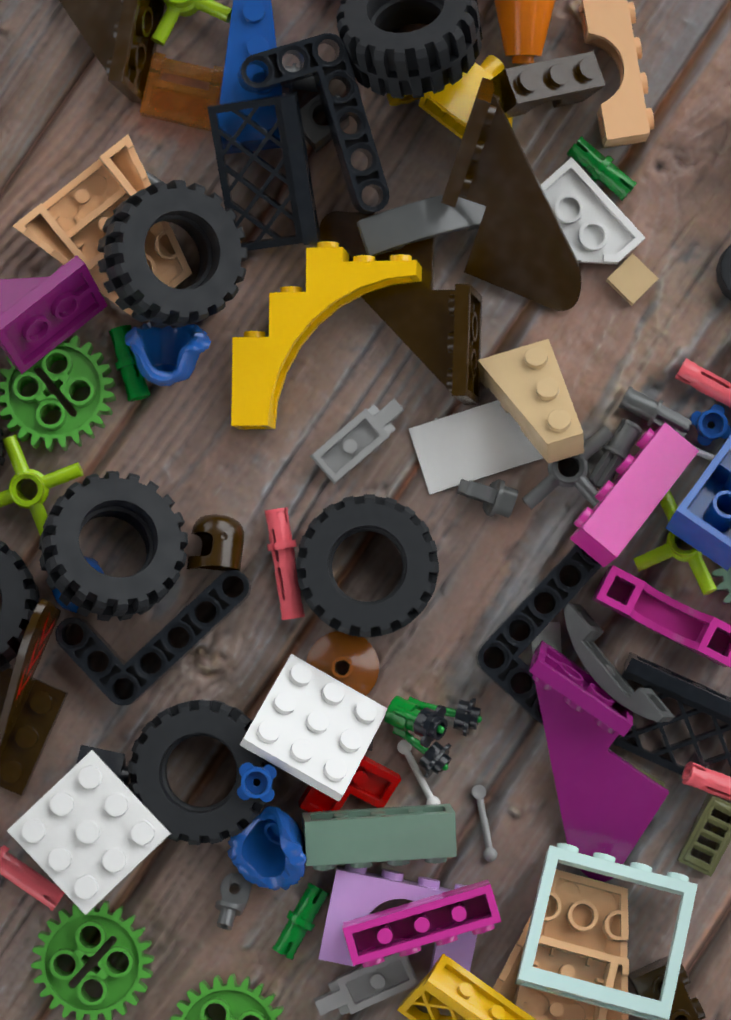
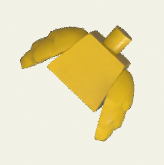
(455, 102)

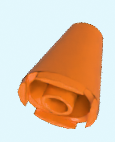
(524, 27)

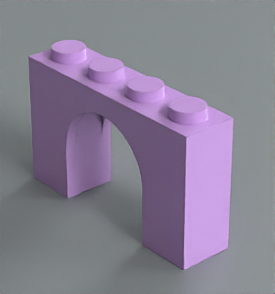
(360, 892)

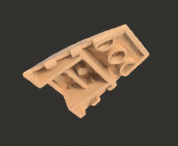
(75, 215)
(580, 938)

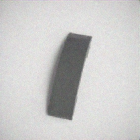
(417, 222)
(583, 633)

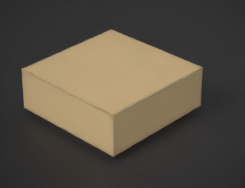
(631, 279)

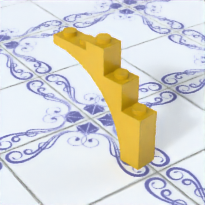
(331, 282)

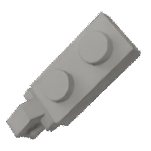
(356, 440)
(367, 985)

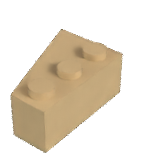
(536, 397)

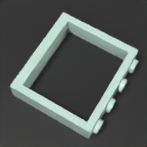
(591, 992)

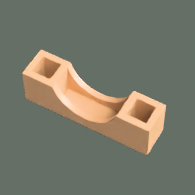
(623, 116)

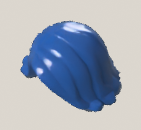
(167, 353)
(269, 850)

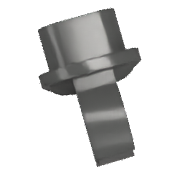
(495, 498)
(232, 904)

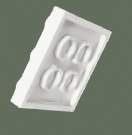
(314, 727)
(88, 832)

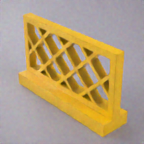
(462, 993)

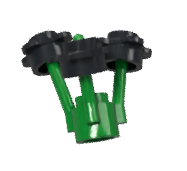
(429, 723)

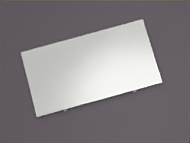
(470, 446)

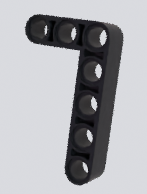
(333, 107)
(536, 623)
(159, 644)

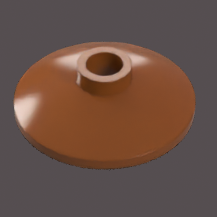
(352, 649)

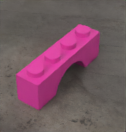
(665, 615)

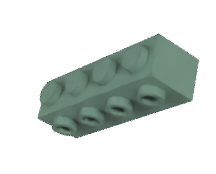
(379, 836)

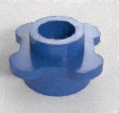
(715, 415)
(264, 774)

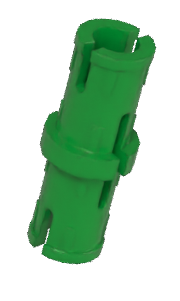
(601, 168)
(134, 382)
(300, 921)

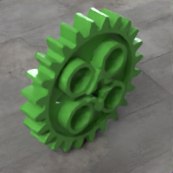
(30, 412)
(116, 983)
(235, 998)

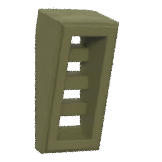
(710, 803)

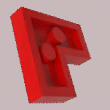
(370, 783)

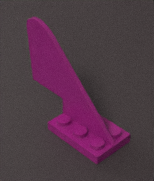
(45, 311)
(599, 794)

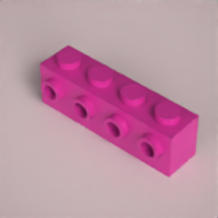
(634, 494)
(420, 923)

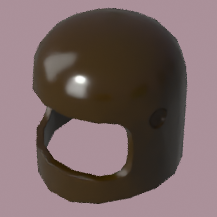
(221, 543)

